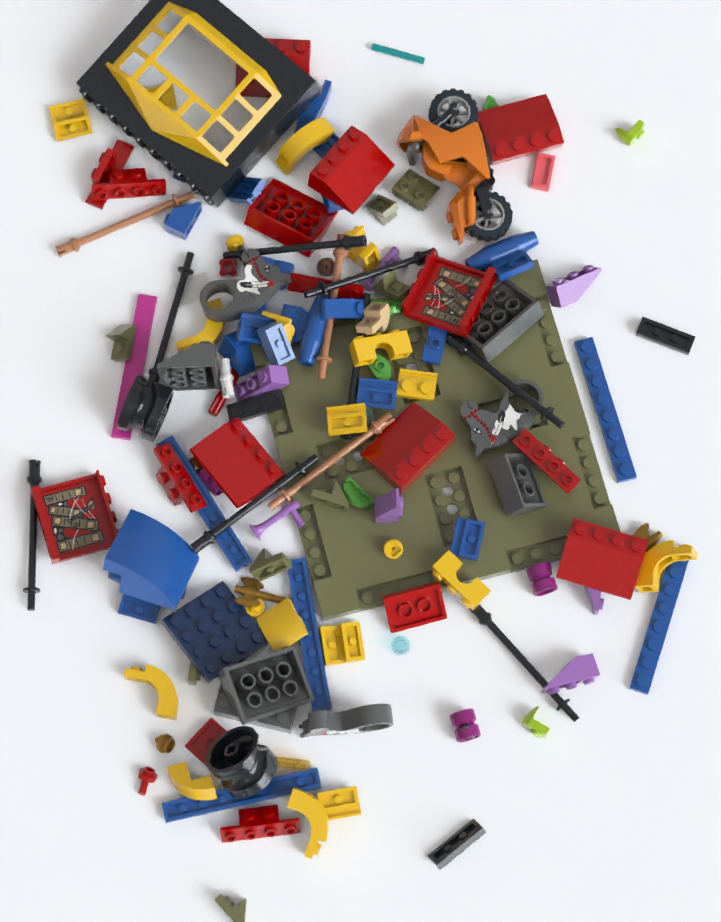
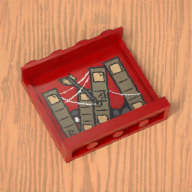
(448, 294)
(75, 517)

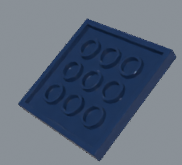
(214, 631)

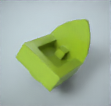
(635, 133)
(537, 728)

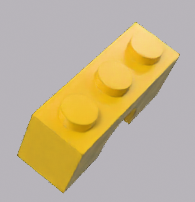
(395, 343)
(470, 594)

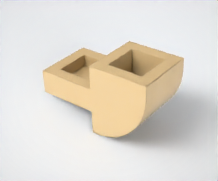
(375, 318)

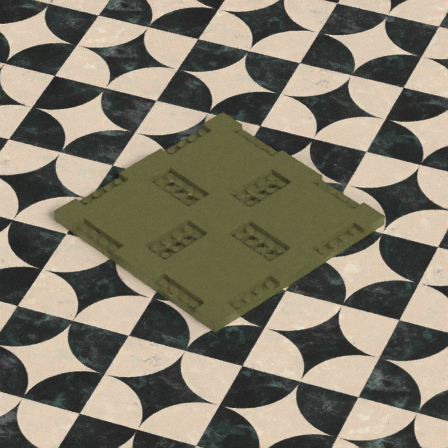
(347, 547)

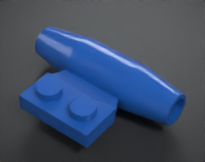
(506, 255)
(308, 329)
(136, 607)

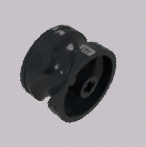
(145, 408)
(241, 762)

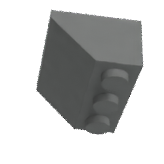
(517, 484)

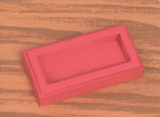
(543, 172)

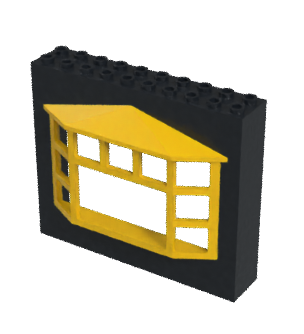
(163, 131)

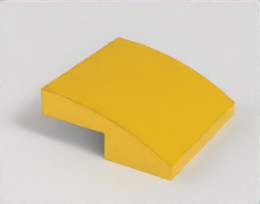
(70, 120)
(282, 625)
(341, 643)

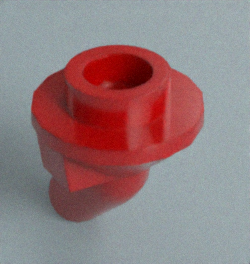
(146, 775)

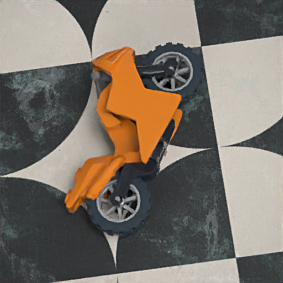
(461, 158)

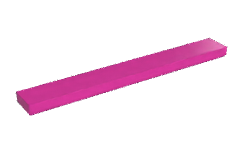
(144, 320)

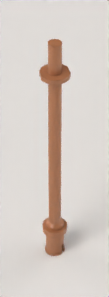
(75, 244)
(340, 254)
(375, 428)

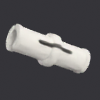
(226, 378)

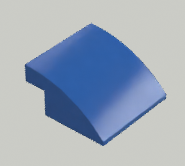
(151, 561)

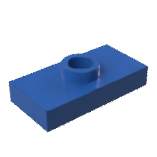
(434, 346)

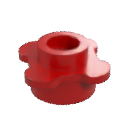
(228, 262)

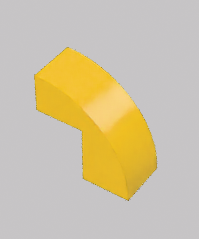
(196, 789)

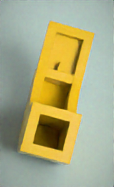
(302, 142)
(212, 331)
(657, 559)
(168, 699)
(316, 814)

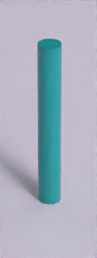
(397, 53)

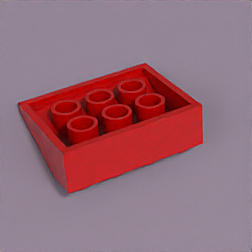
(296, 50)
(520, 129)
(350, 170)
(289, 216)
(408, 446)
(237, 462)
(602, 559)

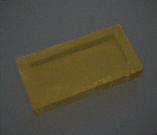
(291, 763)

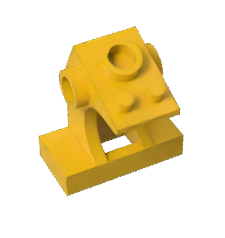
(365, 257)

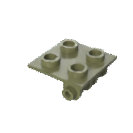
(415, 189)

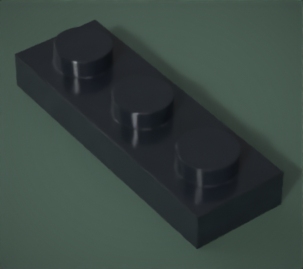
(665, 335)
(256, 406)
(456, 844)

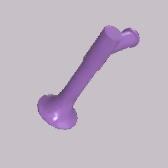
(390, 256)
(288, 509)

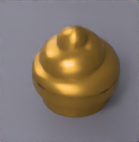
(165, 743)

